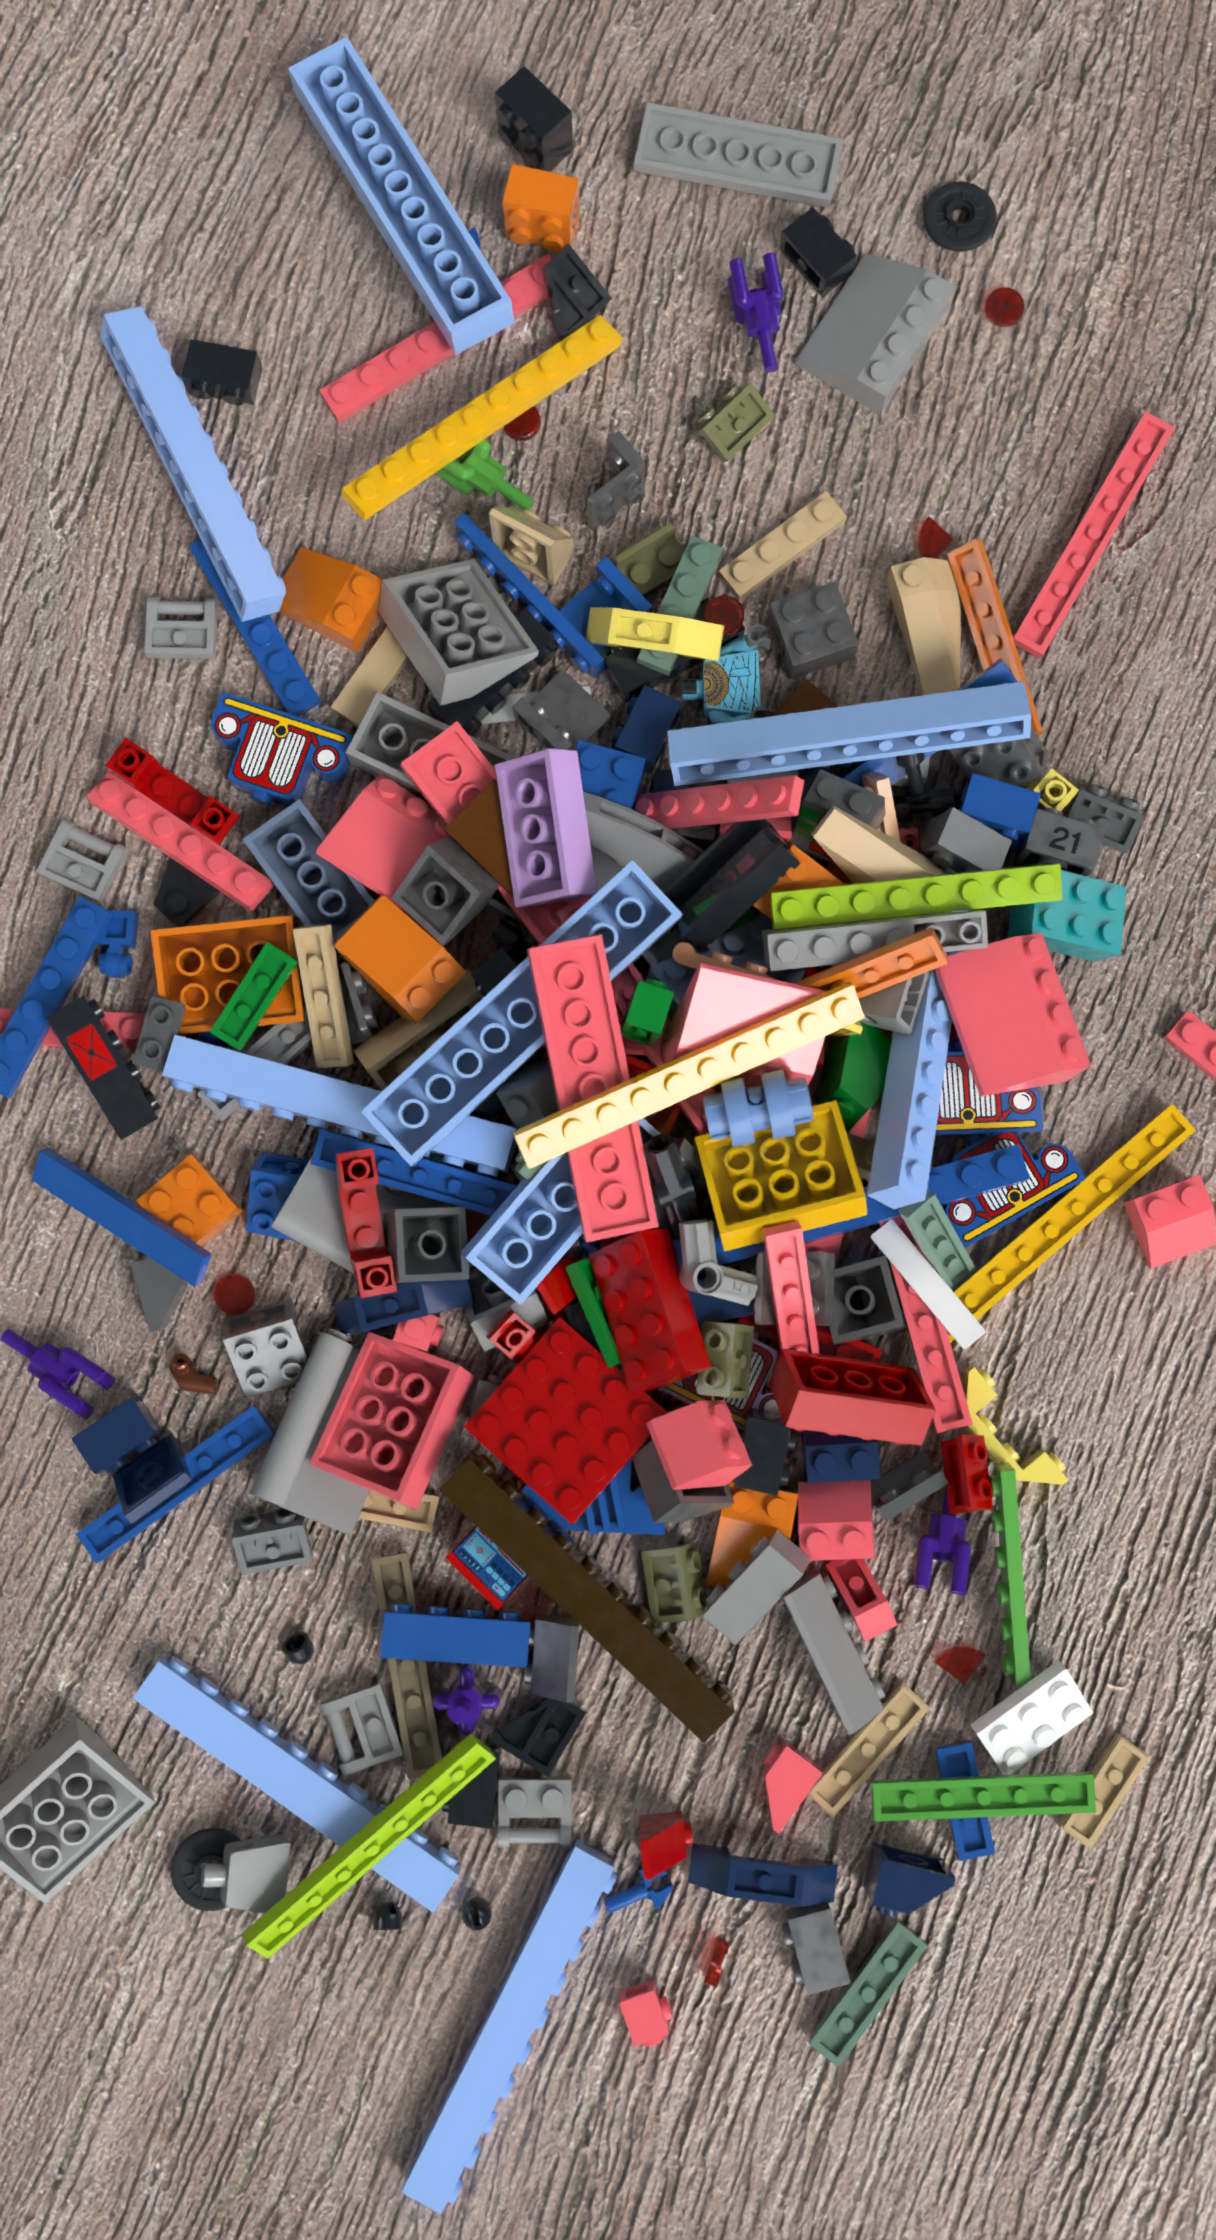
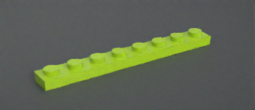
(916, 896)
(368, 1846)

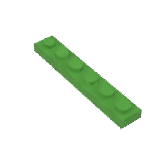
(1009, 1560)
(983, 1796)

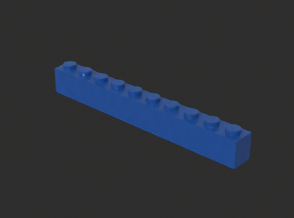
(948, 1182)

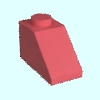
(862, 1597)
(787, 1781)

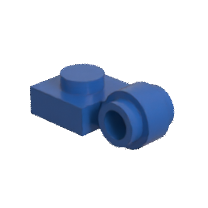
(118, 935)

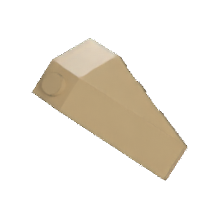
(929, 620)
(867, 853)

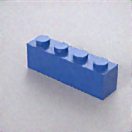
(453, 1637)

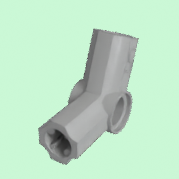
(699, 1253)

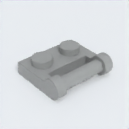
(181, 638)
(78, 871)
(373, 1724)
(534, 1799)

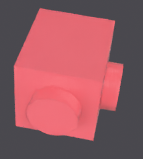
(420, 1332)
(645, 2013)

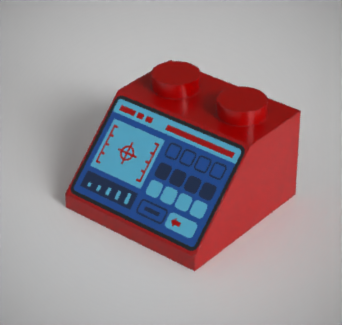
(486, 1567)

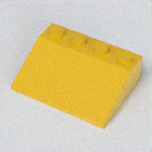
(783, 1179)

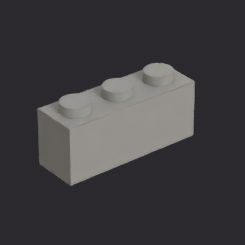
(755, 1586)

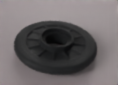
(956, 235)
(187, 1863)

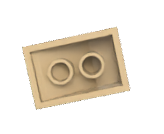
(531, 543)

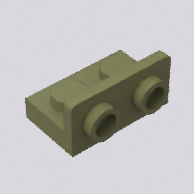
(734, 420)
(651, 561)
(730, 1360)
(674, 1583)

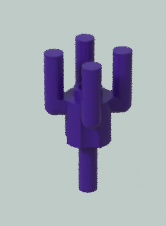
(759, 306)
(59, 1371)
(945, 1544)
(466, 1700)

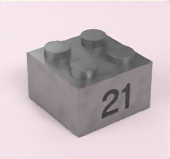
(812, 630)
(1061, 841)

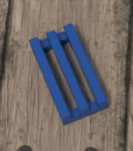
(607, 1525)

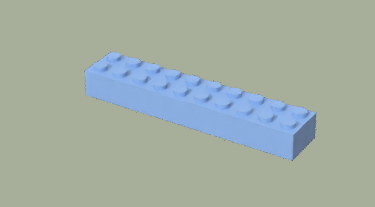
(402, 196)
(507, 1023)

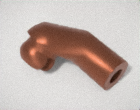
(188, 1377)

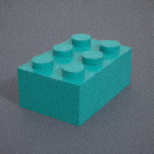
(1081, 924)

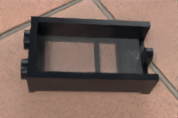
(728, 880)

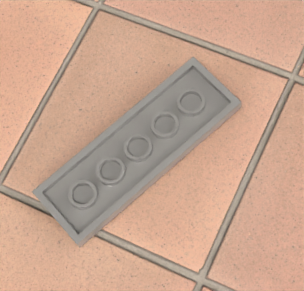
(738, 154)

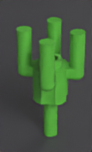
(483, 473)

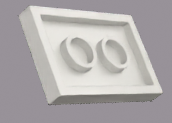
(1032, 1718)

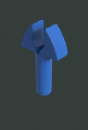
(639, 1892)

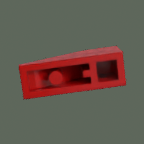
(663, 1841)

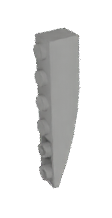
(635, 837)
(848, 940)

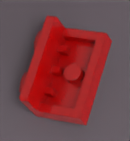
(967, 1474)

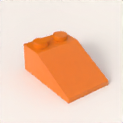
(331, 597)
(399, 959)
(743, 1524)

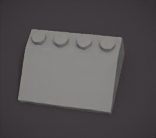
(876, 329)
(454, 629)
(65, 1809)

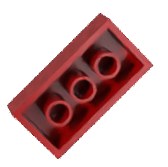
(649, 1310)
(851, 1397)

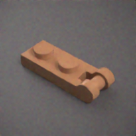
(686, 955)

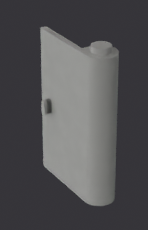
(315, 1216)
(285, 1471)

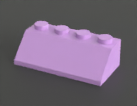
(546, 828)

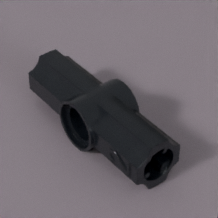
(672, 1181)

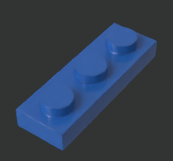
(970, 1835)

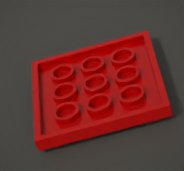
(564, 1421)

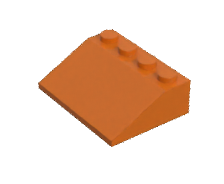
(208, 962)

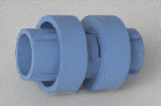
(772, 1106)

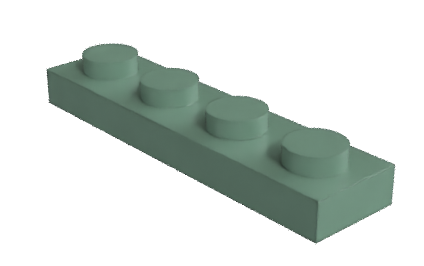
(685, 594)
(938, 1240)
(867, 1993)

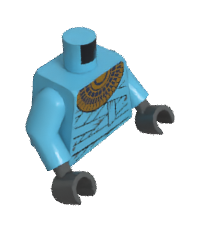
(732, 684)

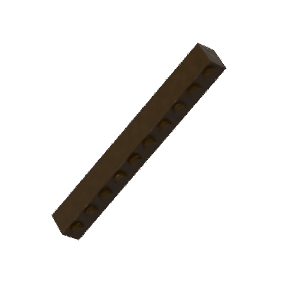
(588, 1596)

